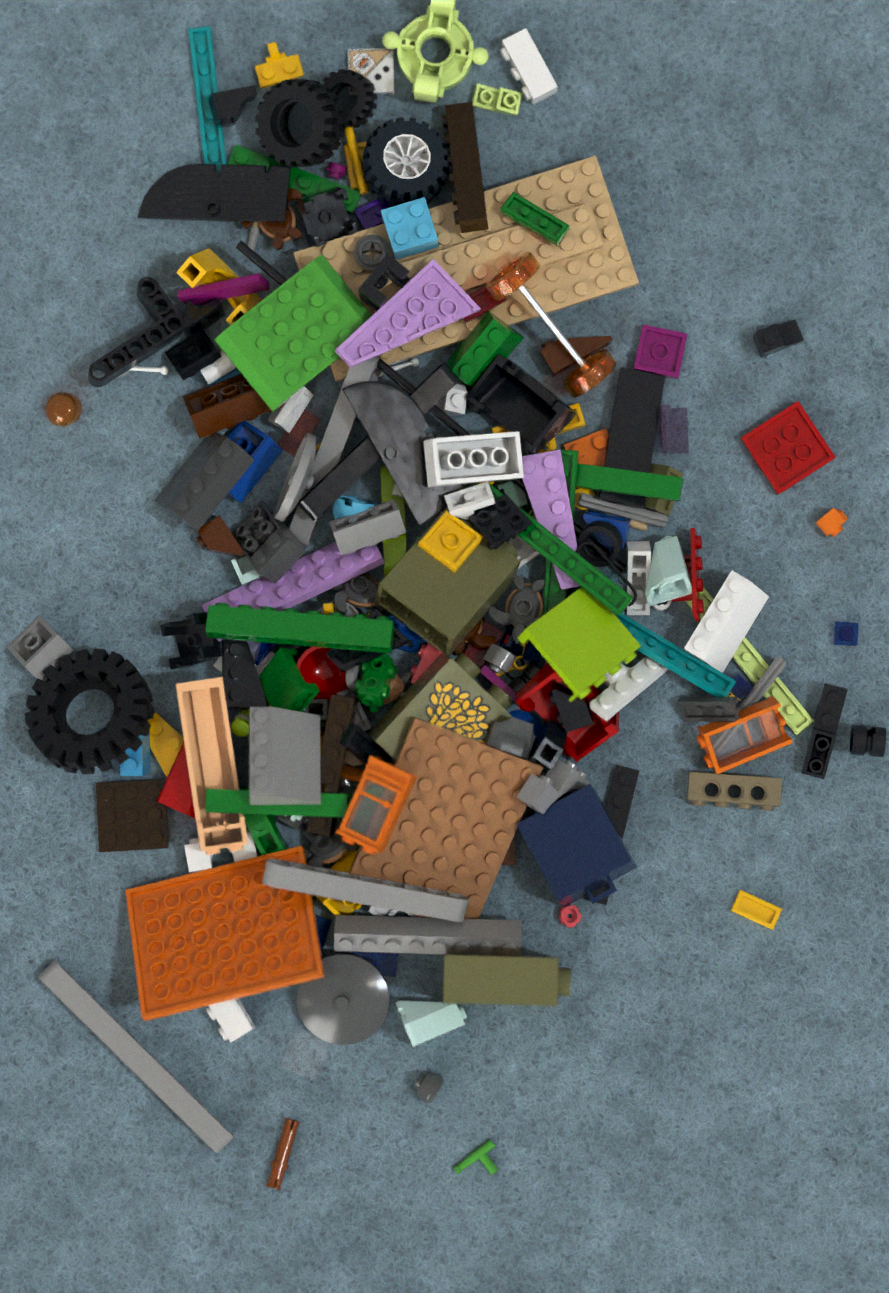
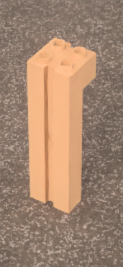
(210, 761)

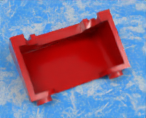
(579, 741)

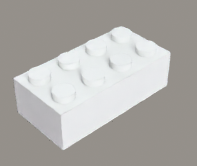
(473, 459)

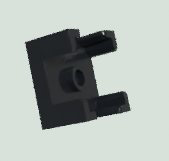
(325, 216)
(387, 268)
(191, 641)

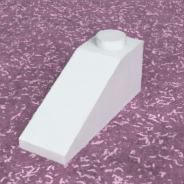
(638, 566)

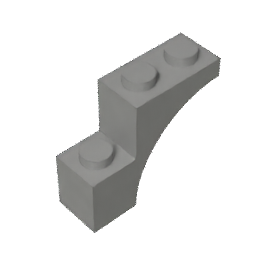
(543, 791)

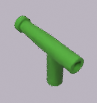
(481, 1154)

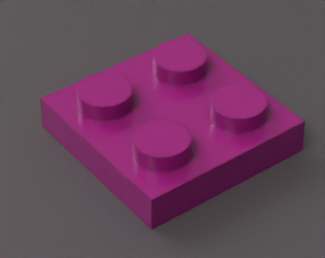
(660, 351)

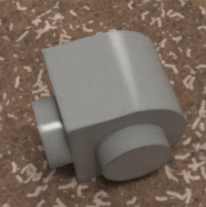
(499, 659)

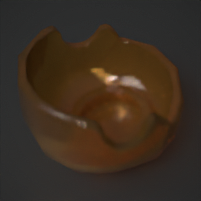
(63, 409)

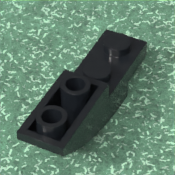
(824, 731)

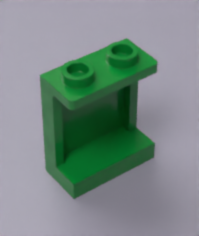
(284, 683)

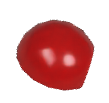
(321, 671)

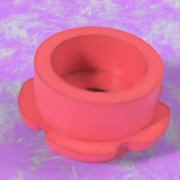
(563, 917)

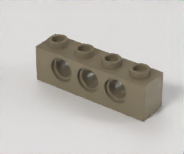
(770, 787)

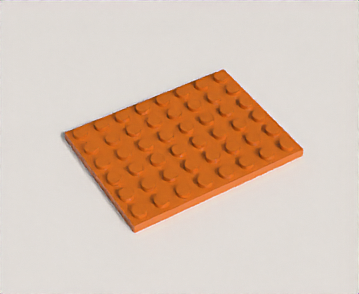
(220, 936)

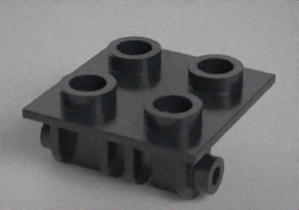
(500, 522)

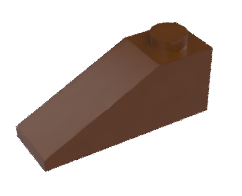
(558, 358)

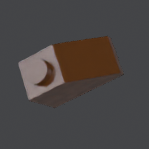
(219, 538)

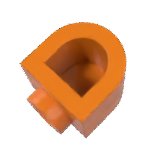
(832, 522)

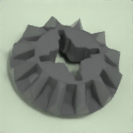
(364, 246)

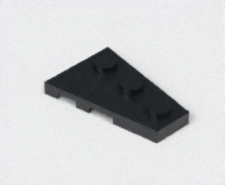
(349, 659)
(240, 676)

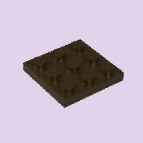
(131, 816)

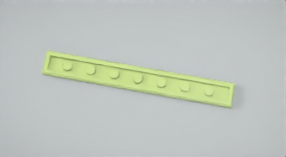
(754, 667)

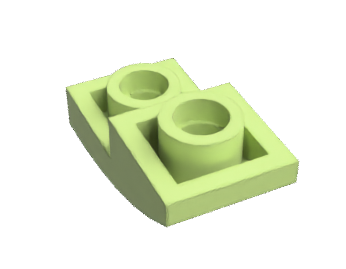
(496, 100)

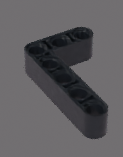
(141, 340)

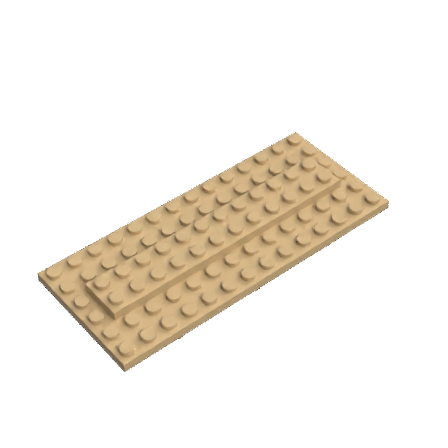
(582, 267)

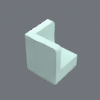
(245, 570)

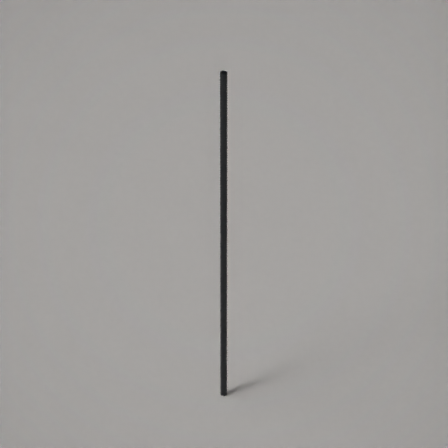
(405, 385)

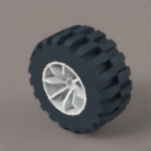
(405, 162)

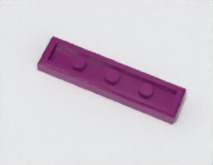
(224, 289)

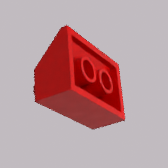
(177, 789)

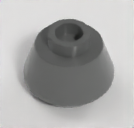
(428, 1086)

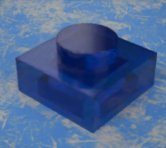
(845, 633)

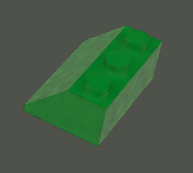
(481, 348)

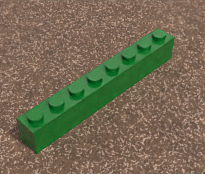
(300, 628)

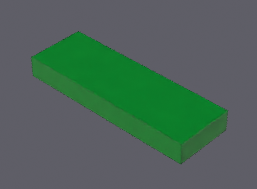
(534, 218)

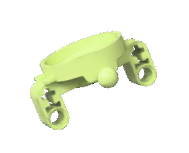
(430, 78)

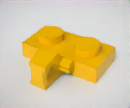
(278, 67)

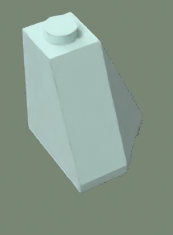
(667, 572)
(429, 1019)

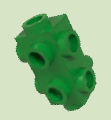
(375, 681)

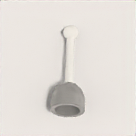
(164, 369)
(377, 376)

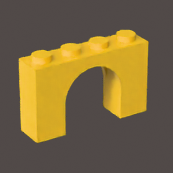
(208, 268)

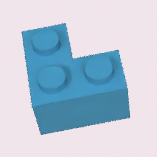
(138, 761)

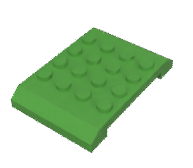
(293, 332)

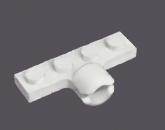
(625, 686)

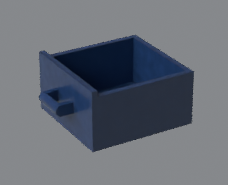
(577, 847)

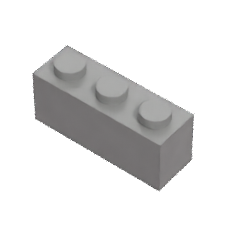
(367, 527)

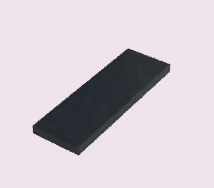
(633, 428)

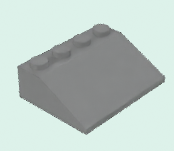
(284, 757)

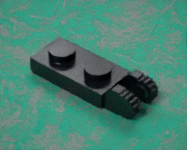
(362, 745)

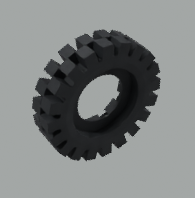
(89, 672)

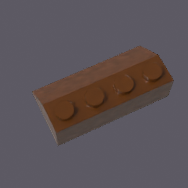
(224, 405)

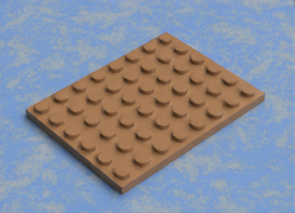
(454, 817)

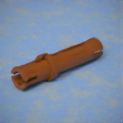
(282, 1155)

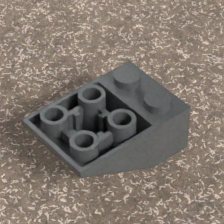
(268, 543)

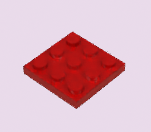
(787, 448)

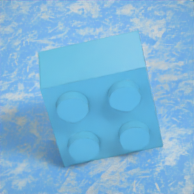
(409, 228)

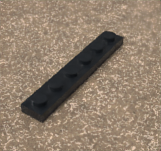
(619, 807)

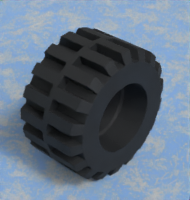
(365, 95)

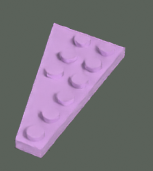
(417, 309)

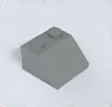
(39, 647)

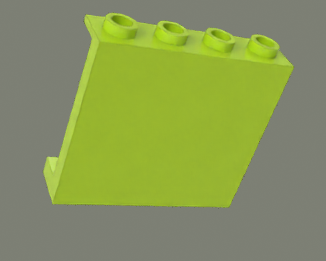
(582, 641)

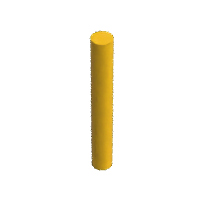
(356, 161)

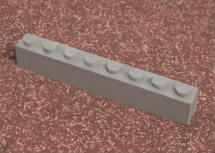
(427, 935)

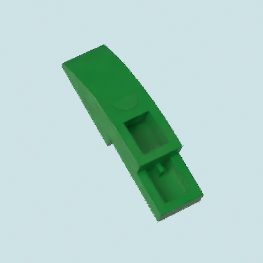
(264, 832)

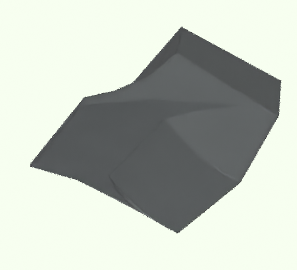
(511, 736)

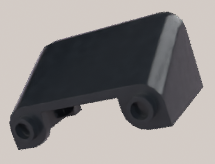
(520, 404)

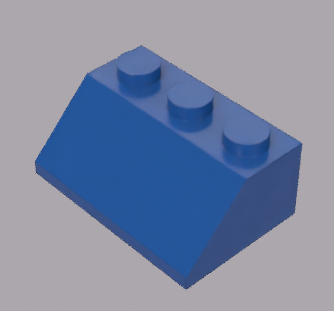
(260, 448)

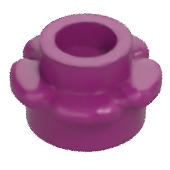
(336, 170)

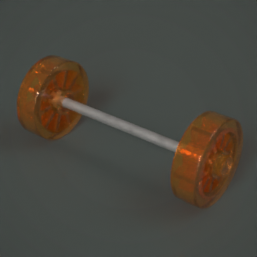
(589, 371)

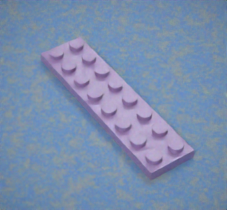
(304, 580)

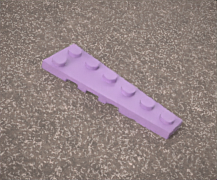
(549, 497)

